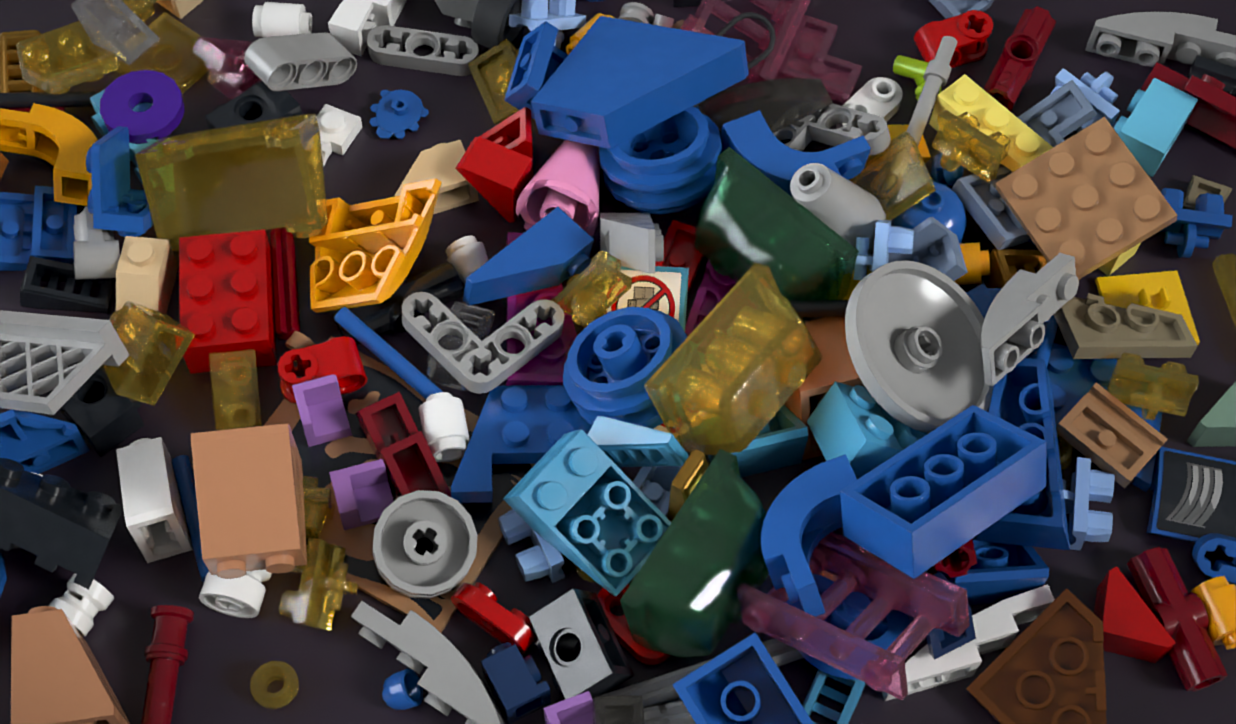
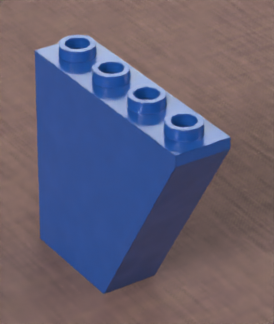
(632, 78)

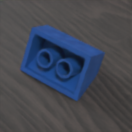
(741, 689)

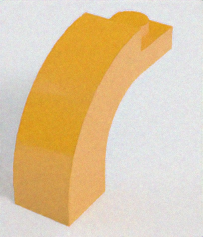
(56, 139)

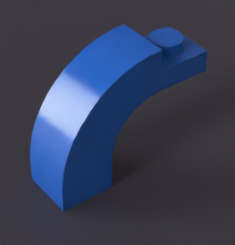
(759, 146)
(798, 522)

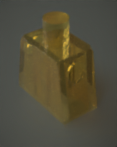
(155, 350)

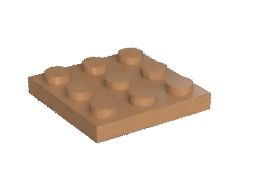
(1086, 199)

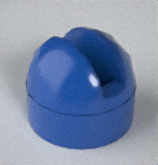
(943, 176)
(402, 690)

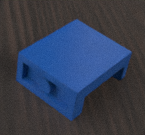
(534, 66)

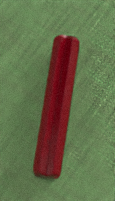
(284, 283)

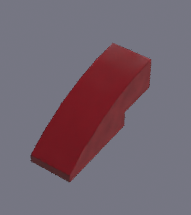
(401, 446)

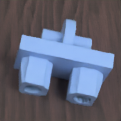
(560, 15)
(1096, 92)
(887, 240)
(1085, 487)
(537, 560)

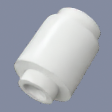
(281, 19)
(444, 426)

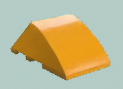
(369, 247)

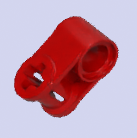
(980, 28)
(332, 357)

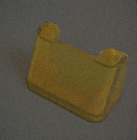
(237, 180)

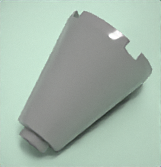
(837, 202)

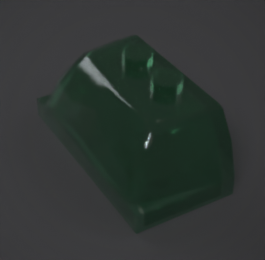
(757, 222)
(692, 576)

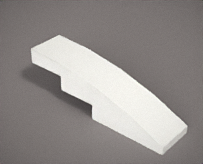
(994, 630)

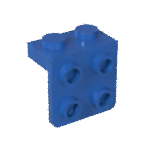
(111, 198)

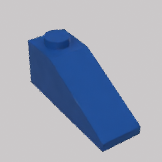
(533, 261)

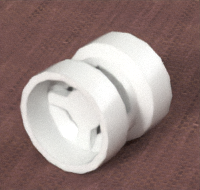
(83, 604)

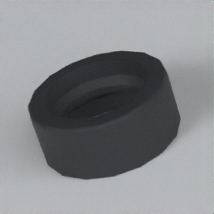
(491, 22)

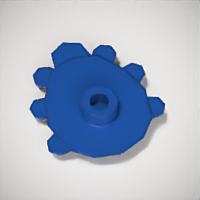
(397, 112)

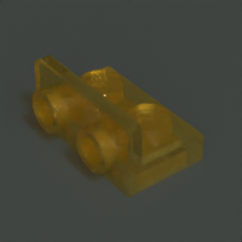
(492, 76)

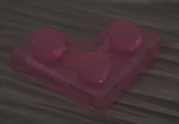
(809, 59)

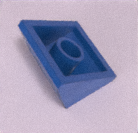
(1001, 572)

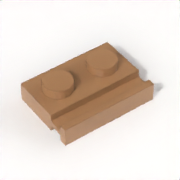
(1110, 434)

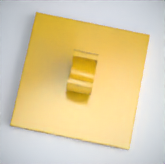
(1152, 290)

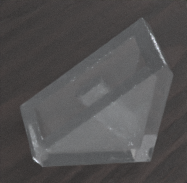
(115, 28)

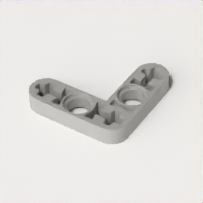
(817, 126)
(473, 350)

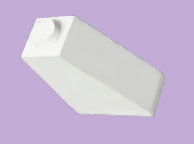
(152, 500)

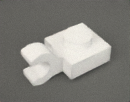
(337, 130)

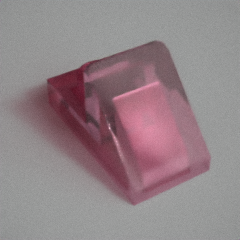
(226, 64)

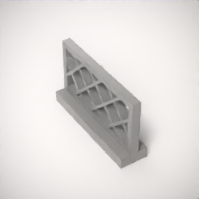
(61, 342)

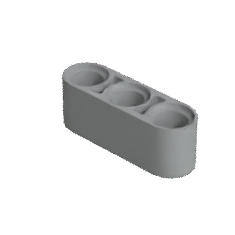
(300, 61)

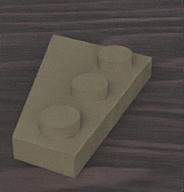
(1108, 331)

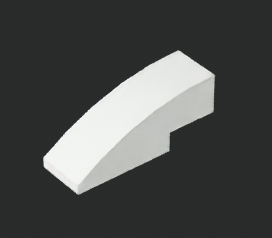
(358, 17)

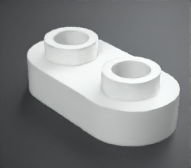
(871, 101)

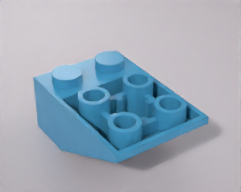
(857, 426)
(589, 511)

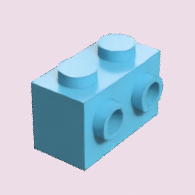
(1154, 123)

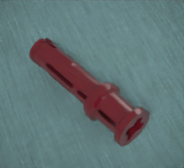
(165, 657)

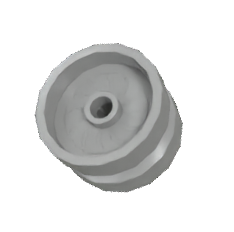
(429, 517)

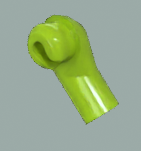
(912, 69)

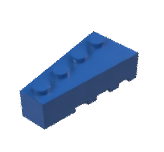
(1027, 402)

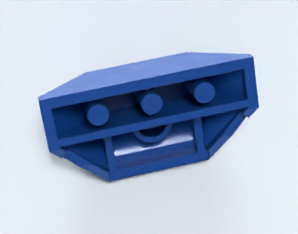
(39, 440)

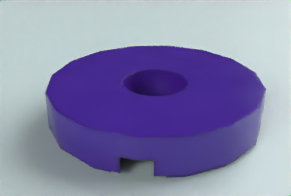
(141, 87)

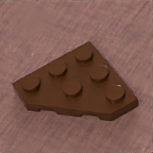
(1049, 670)

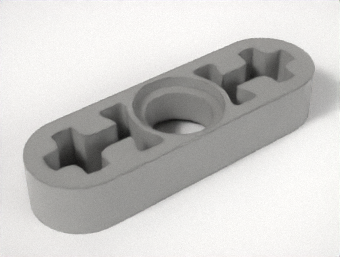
(412, 39)

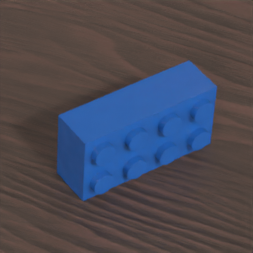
(943, 490)

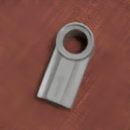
(94, 249)

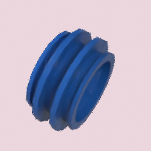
(665, 165)
(614, 362)

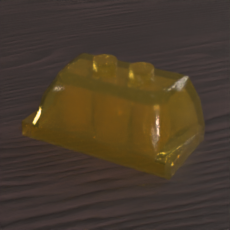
(735, 368)

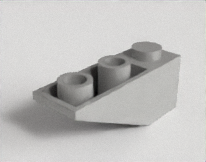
(632, 240)

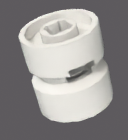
(235, 596)

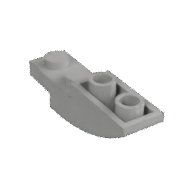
(1161, 36)
(1018, 313)
(448, 676)

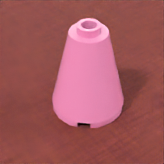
(565, 181)

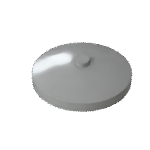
(917, 344)

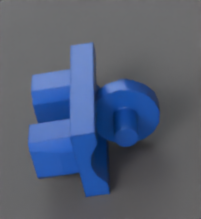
(1195, 226)

